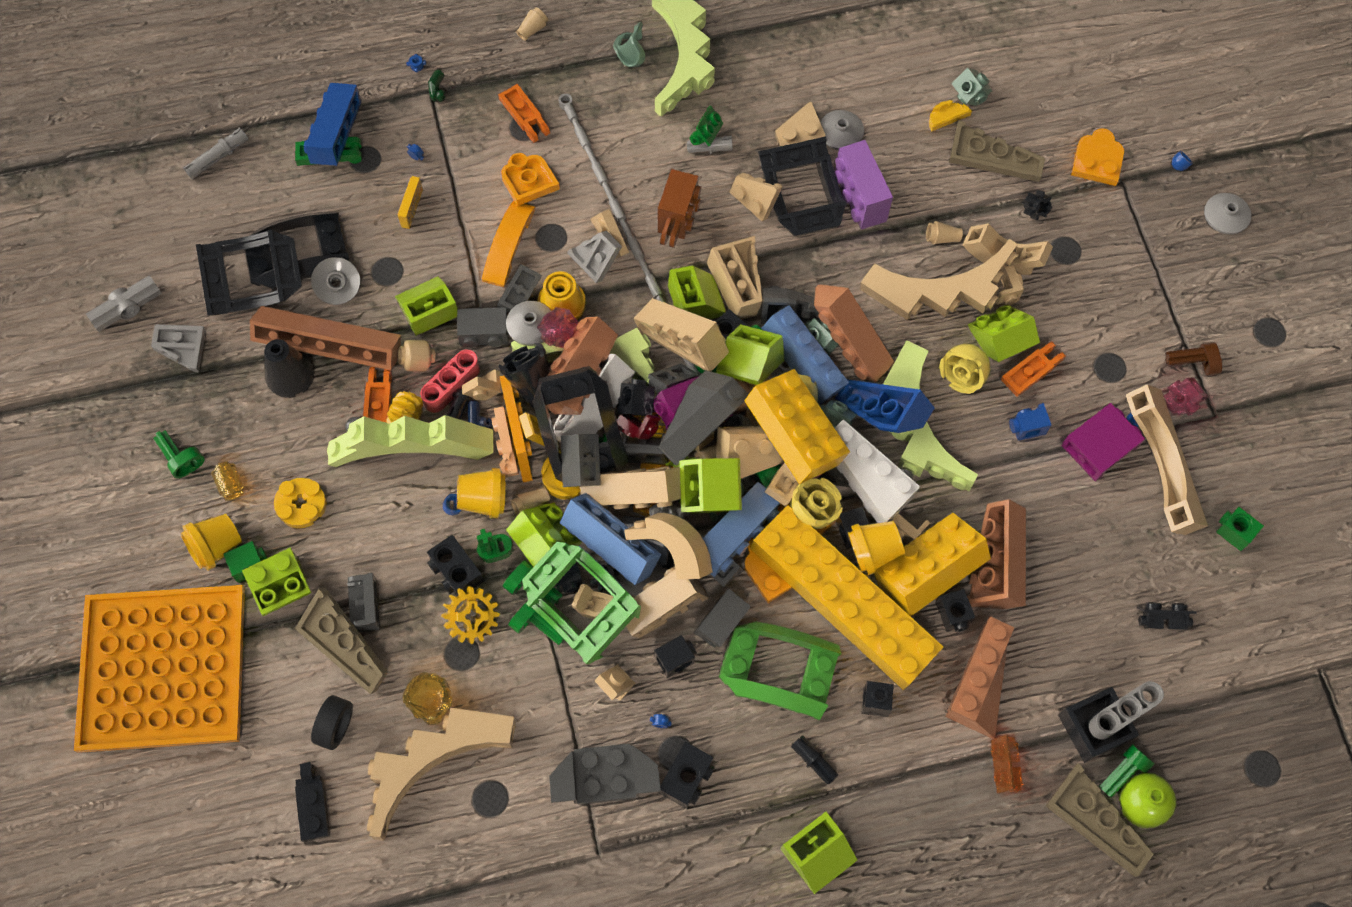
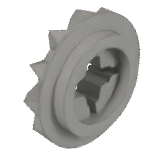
(675, 510)

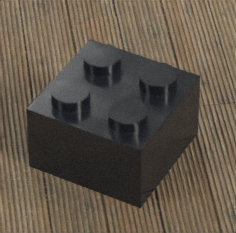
(1077, 720)

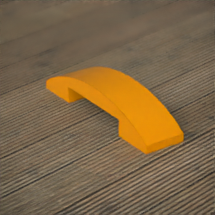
(506, 243)

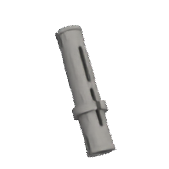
(217, 152)

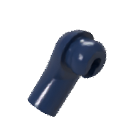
(475, 417)

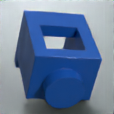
(1030, 423)

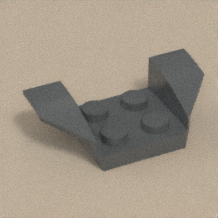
(604, 775)

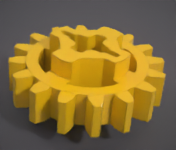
(470, 603)

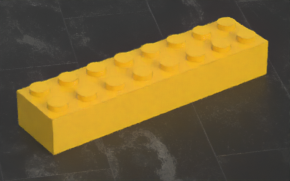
(846, 597)

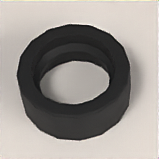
(331, 722)

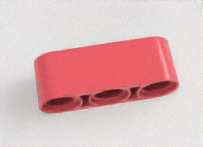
(452, 370)

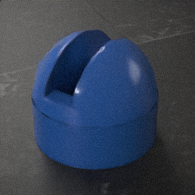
(1181, 161)
(446, 505)

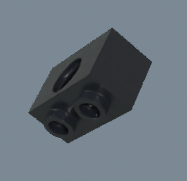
(689, 759)

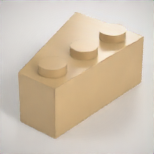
(737, 276)
(749, 445)
(663, 600)

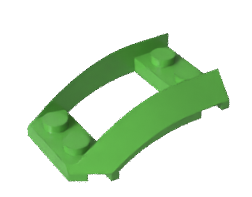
(606, 624)
(815, 681)

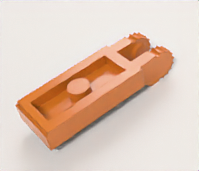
(523, 111)
(1031, 369)
(377, 395)

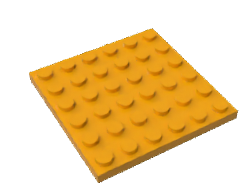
(160, 669)

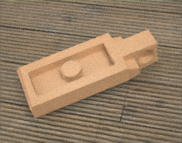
(505, 444)

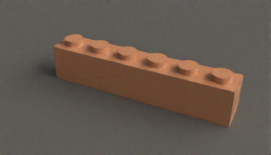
(326, 337)

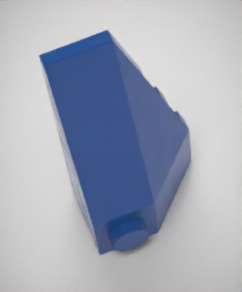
(887, 406)

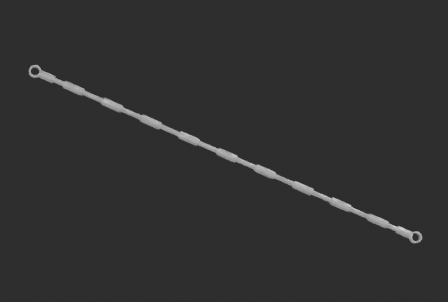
(620, 216)

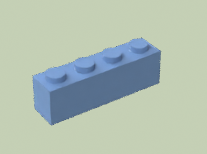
(806, 354)
(736, 528)
(606, 537)

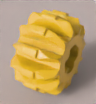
(405, 405)

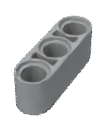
(1133, 700)

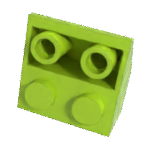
(695, 292)
(427, 305)
(1005, 332)
(751, 354)
(710, 485)
(538, 530)
(277, 581)
(819, 852)

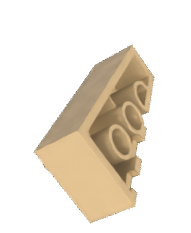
(683, 333)
(637, 487)

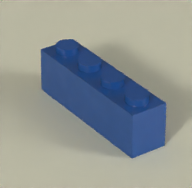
(332, 124)

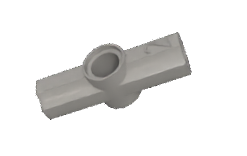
(123, 303)

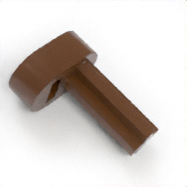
(1207, 354)

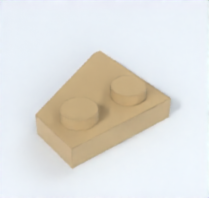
(800, 127)
(755, 194)
(605, 222)

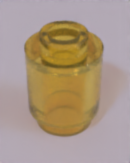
(228, 481)

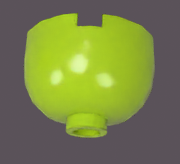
(1147, 800)

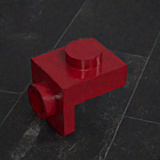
(635, 428)

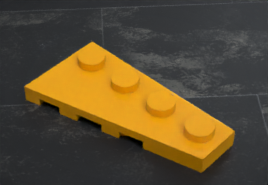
(514, 410)

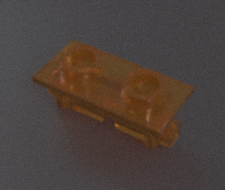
(1004, 753)

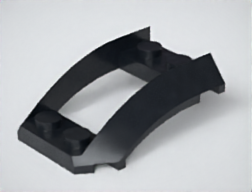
(797, 156)
(329, 240)
(215, 277)
(570, 386)

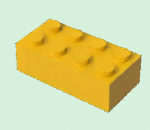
(796, 426)
(933, 564)

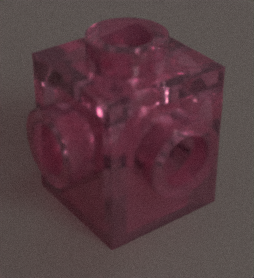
(557, 327)
(1185, 397)

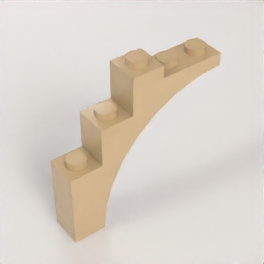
(941, 294)
(397, 773)

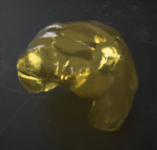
(428, 697)

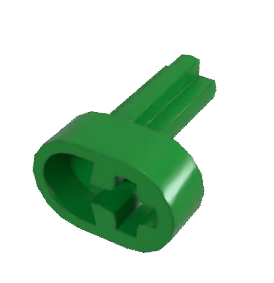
(179, 463)
(488, 547)
(515, 583)
(526, 615)
(1134, 760)

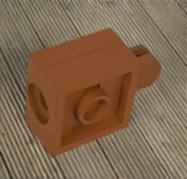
(677, 206)

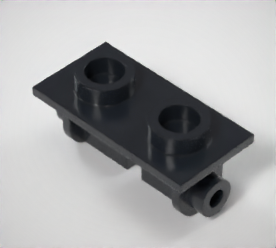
(1177, 616)

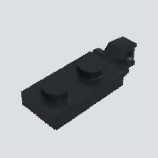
(311, 805)

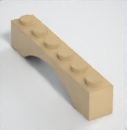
(1180, 496)

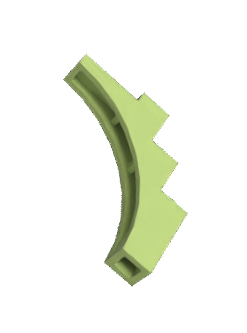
(692, 70)
(630, 348)
(409, 435)
(924, 449)

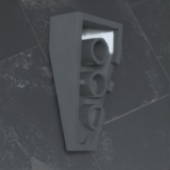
(778, 298)
(703, 409)

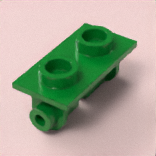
(707, 128)

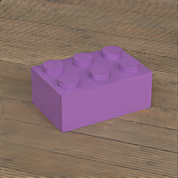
(863, 185)

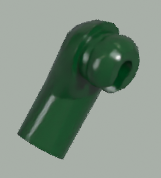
(433, 86)

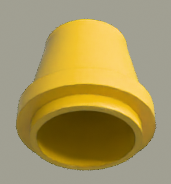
(571, 297)
(482, 492)
(210, 540)
(875, 545)

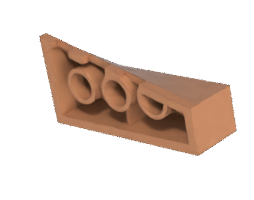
(852, 332)
(586, 348)
(1002, 579)
(980, 687)

